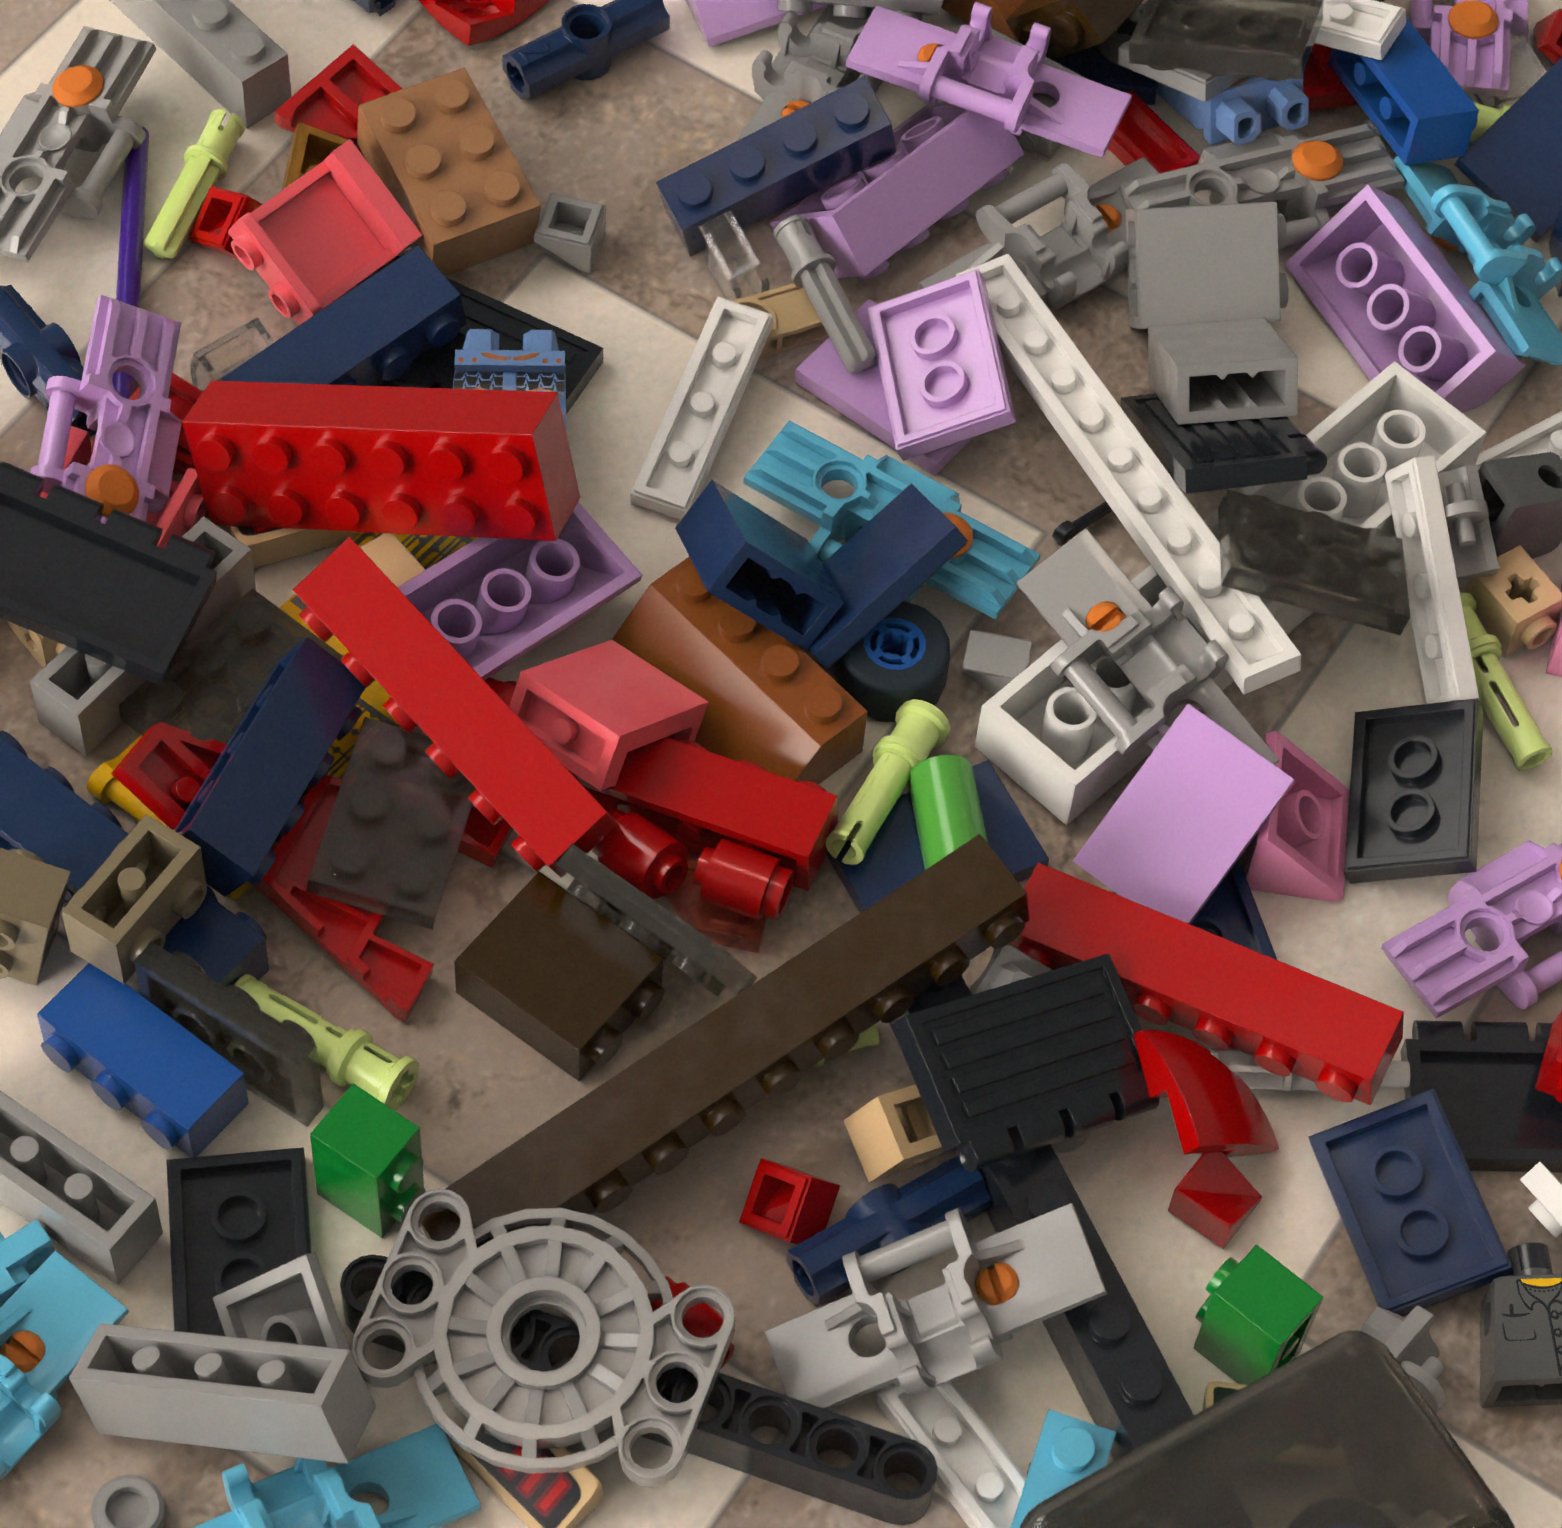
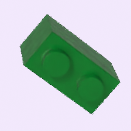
(368, 1160)
(1255, 1316)

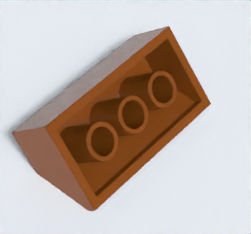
(761, 690)

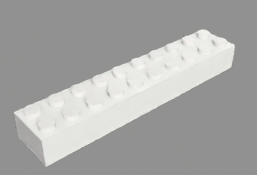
(1048, 732)

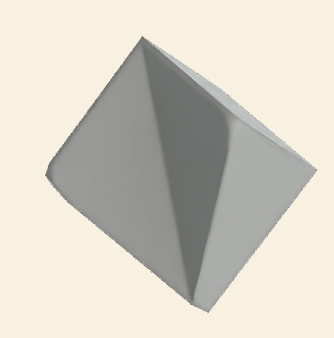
(572, 230)
(995, 659)

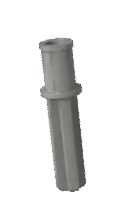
(815, 273)

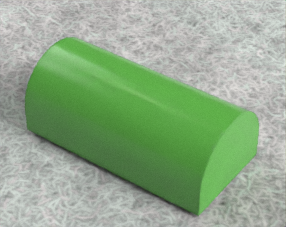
(945, 805)

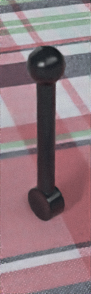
(1069, 529)

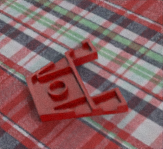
(350, 932)

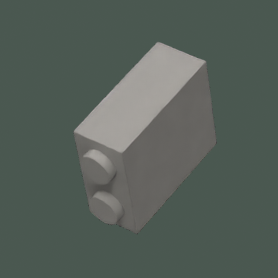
(1205, 263)
(1222, 371)

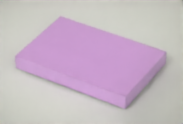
(941, 365)
(861, 394)
(1184, 818)

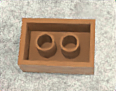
(449, 171)

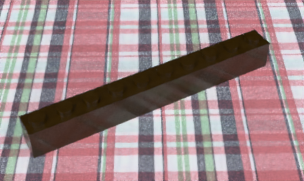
(751, 1045)

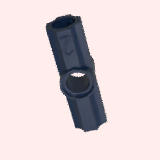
(583, 44)
(35, 351)
(881, 1219)

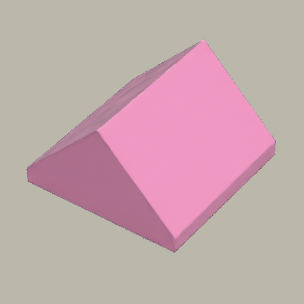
(1305, 837)

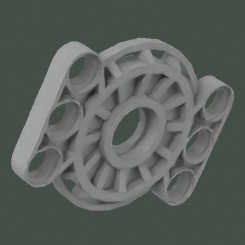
(485, 1293)

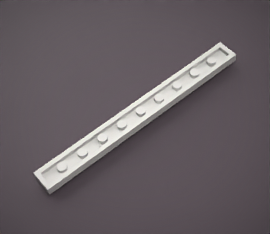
(1133, 480)

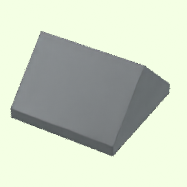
(283, 1307)

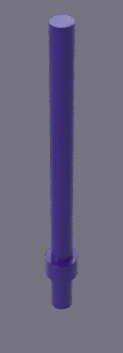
(131, 242)

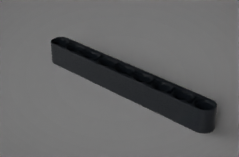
(740, 1409)

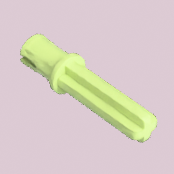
(203, 167)

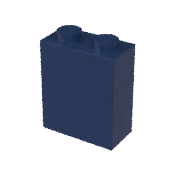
(758, 565)

